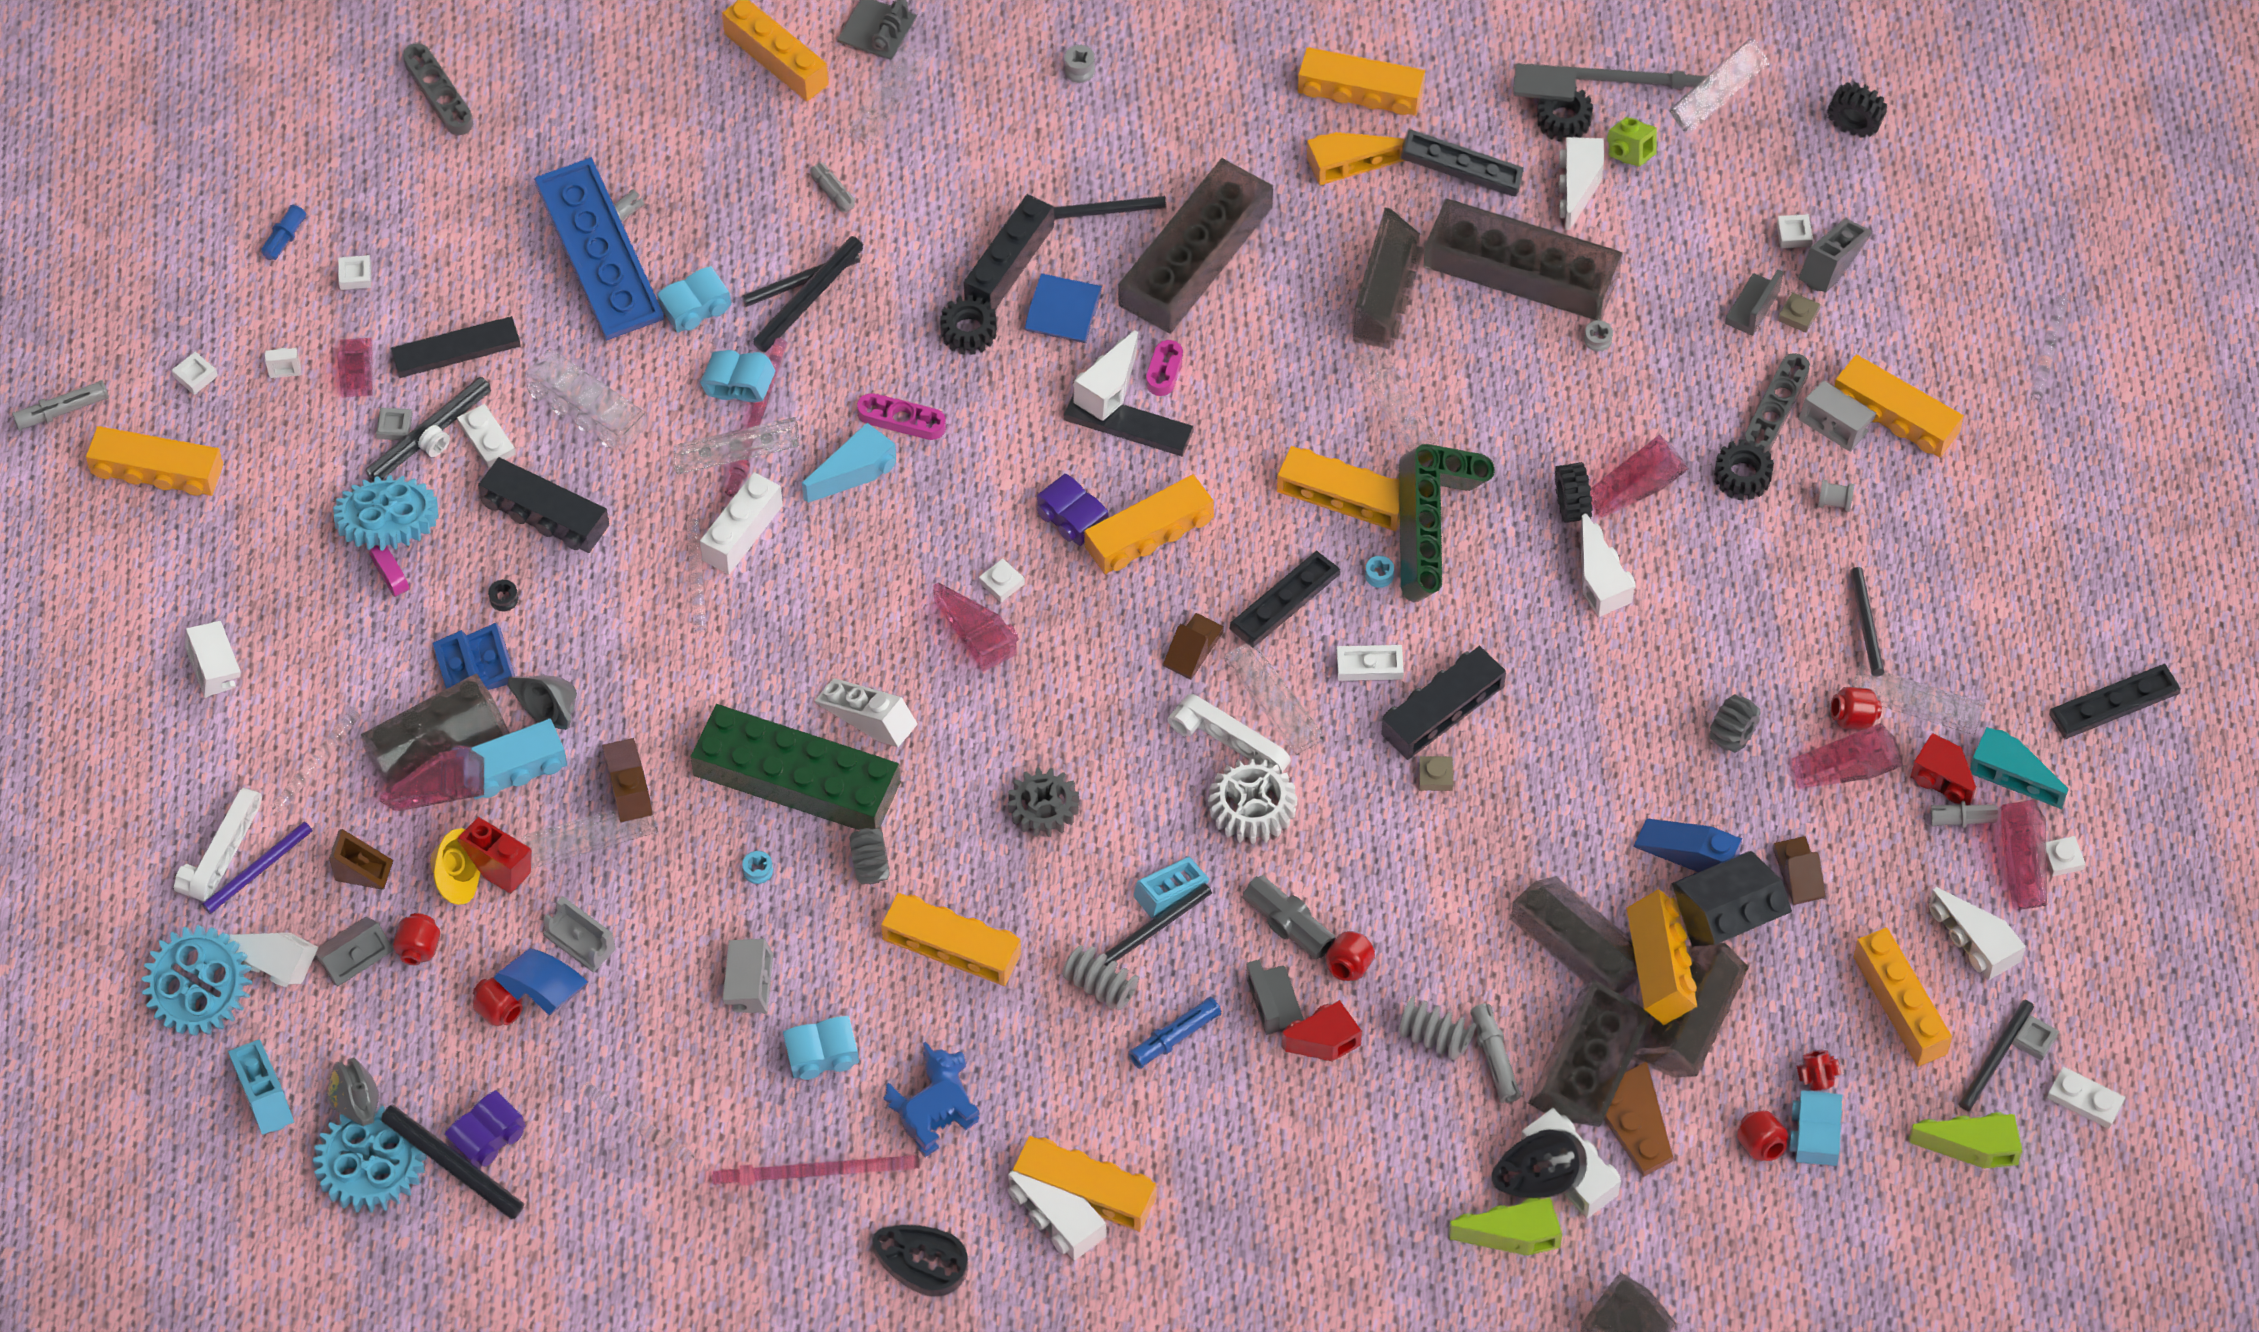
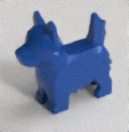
(937, 1103)

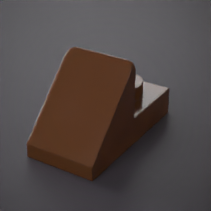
(1192, 645)
(1800, 870)

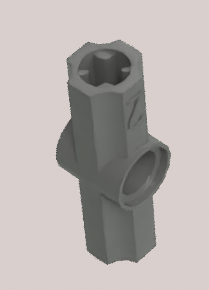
(1288, 917)

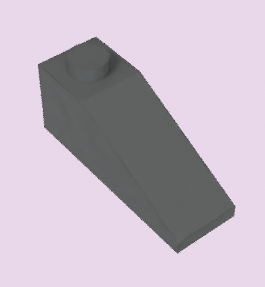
(1833, 255)

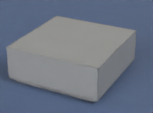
(394, 423)
(2036, 1037)

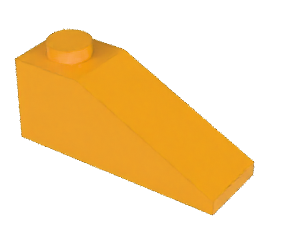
(1350, 154)

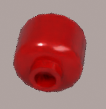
(1855, 708)
(416, 939)
(1350, 956)
(495, 1003)
(1762, 1135)

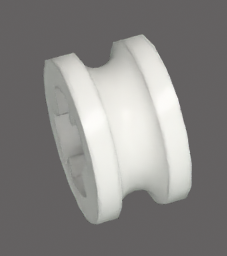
(434, 441)

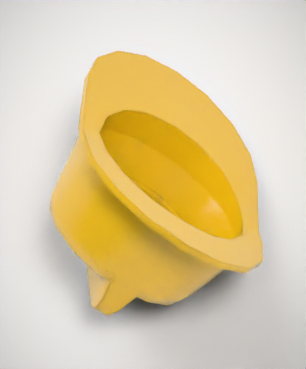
(453, 870)

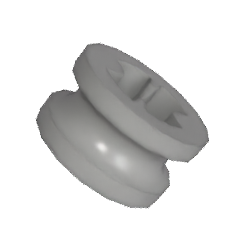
(1593, 342)

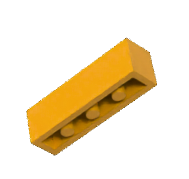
(775, 48)
(1361, 81)
(1901, 406)
(154, 461)
(1340, 487)
(1149, 524)
(951, 938)
(1661, 957)
(1902, 996)
(1103, 1184)

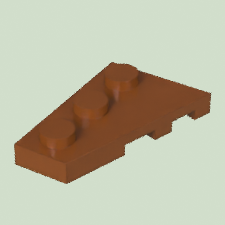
(1638, 1121)

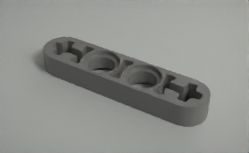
(435, 90)
(1776, 404)

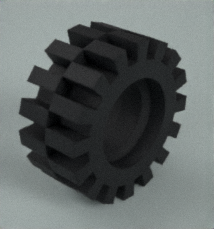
(1857, 109)
(1565, 126)
(968, 339)
(1743, 454)
(1573, 492)

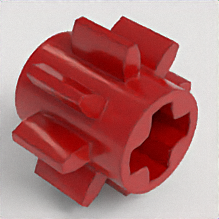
(1818, 1070)

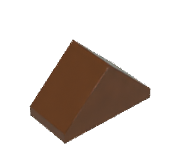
(358, 862)

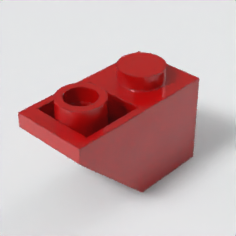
(1944, 769)
(496, 854)
(1323, 1035)

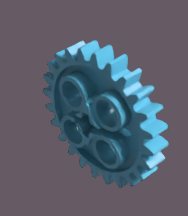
(385, 512)
(181, 1006)
(369, 1160)

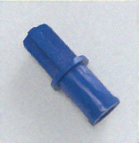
(283, 232)

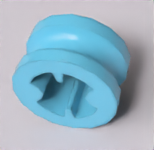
(1386, 566)
(757, 858)

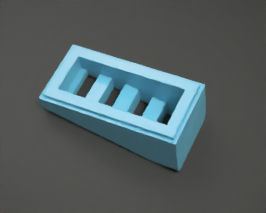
(1154, 899)

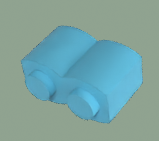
(694, 299)
(737, 376)
(821, 1047)
(1818, 1128)

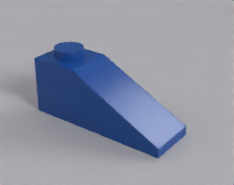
(1687, 844)

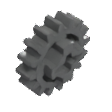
(1043, 802)

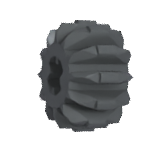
(1734, 723)
(869, 856)

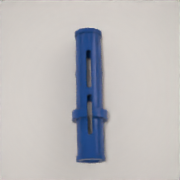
(1164, 1039)

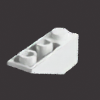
(1583, 174)
(1105, 383)
(1603, 578)
(869, 710)
(1984, 937)
(277, 954)
(1065, 1216)

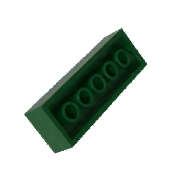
(795, 769)

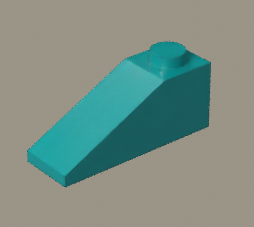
(2013, 766)

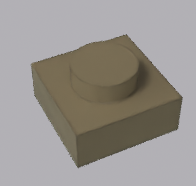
(1799, 312)
(1436, 773)

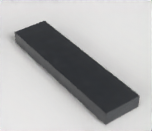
(1461, 163)
(455, 347)
(1136, 426)
(1284, 599)
(2115, 701)

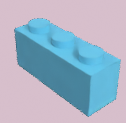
(520, 757)

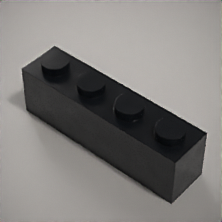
(1010, 251)
(543, 505)
(1443, 702)

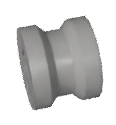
(1074, 68)

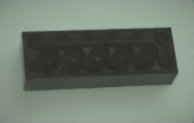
(1195, 245)
(1522, 259)

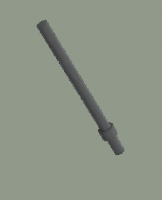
(1677, 80)

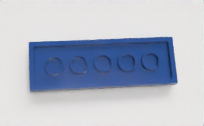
(598, 248)

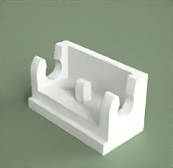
(211, 658)

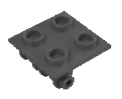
(878, 27)

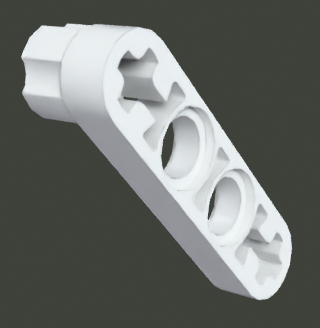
(1197, 713)
(203, 881)

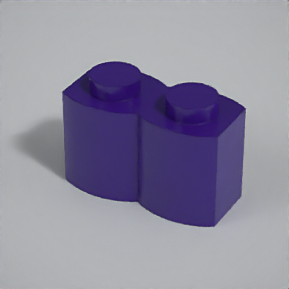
(1070, 508)
(485, 1130)

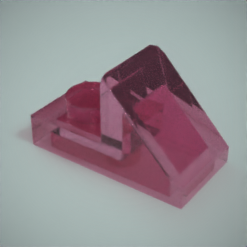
(356, 367)

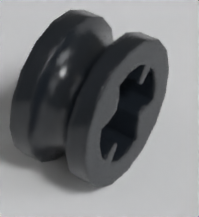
(503, 604)

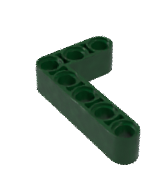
(1420, 483)

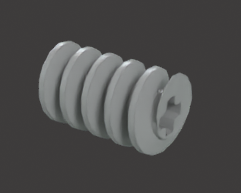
(1099, 979)
(1435, 1029)

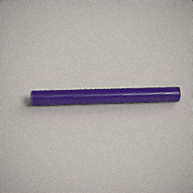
(257, 867)

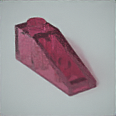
(1638, 477)
(978, 627)
(1849, 759)
(440, 780)
(2025, 853)

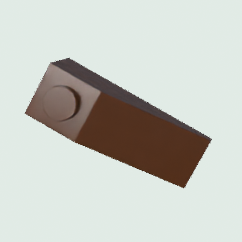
(627, 780)

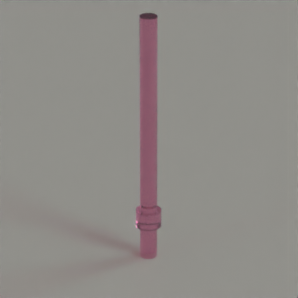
(740, 469)
(749, 1174)

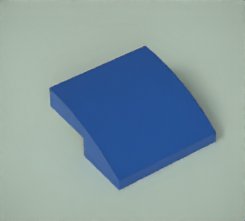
(1063, 308)
(478, 653)
(542, 978)

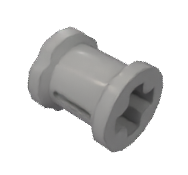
(1836, 495)

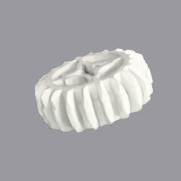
(1254, 811)

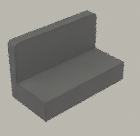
(1544, 82)
(1754, 302)
(353, 950)
(1273, 996)

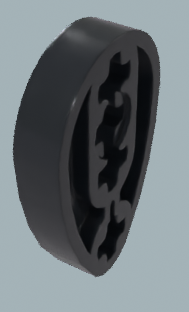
(1550, 1180)
(918, 1276)

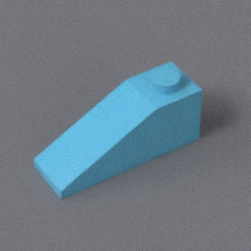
(852, 465)
(261, 1087)

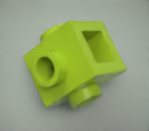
(1632, 141)

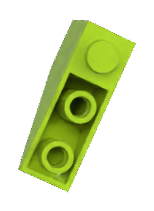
(1978, 1141)
(1514, 1229)

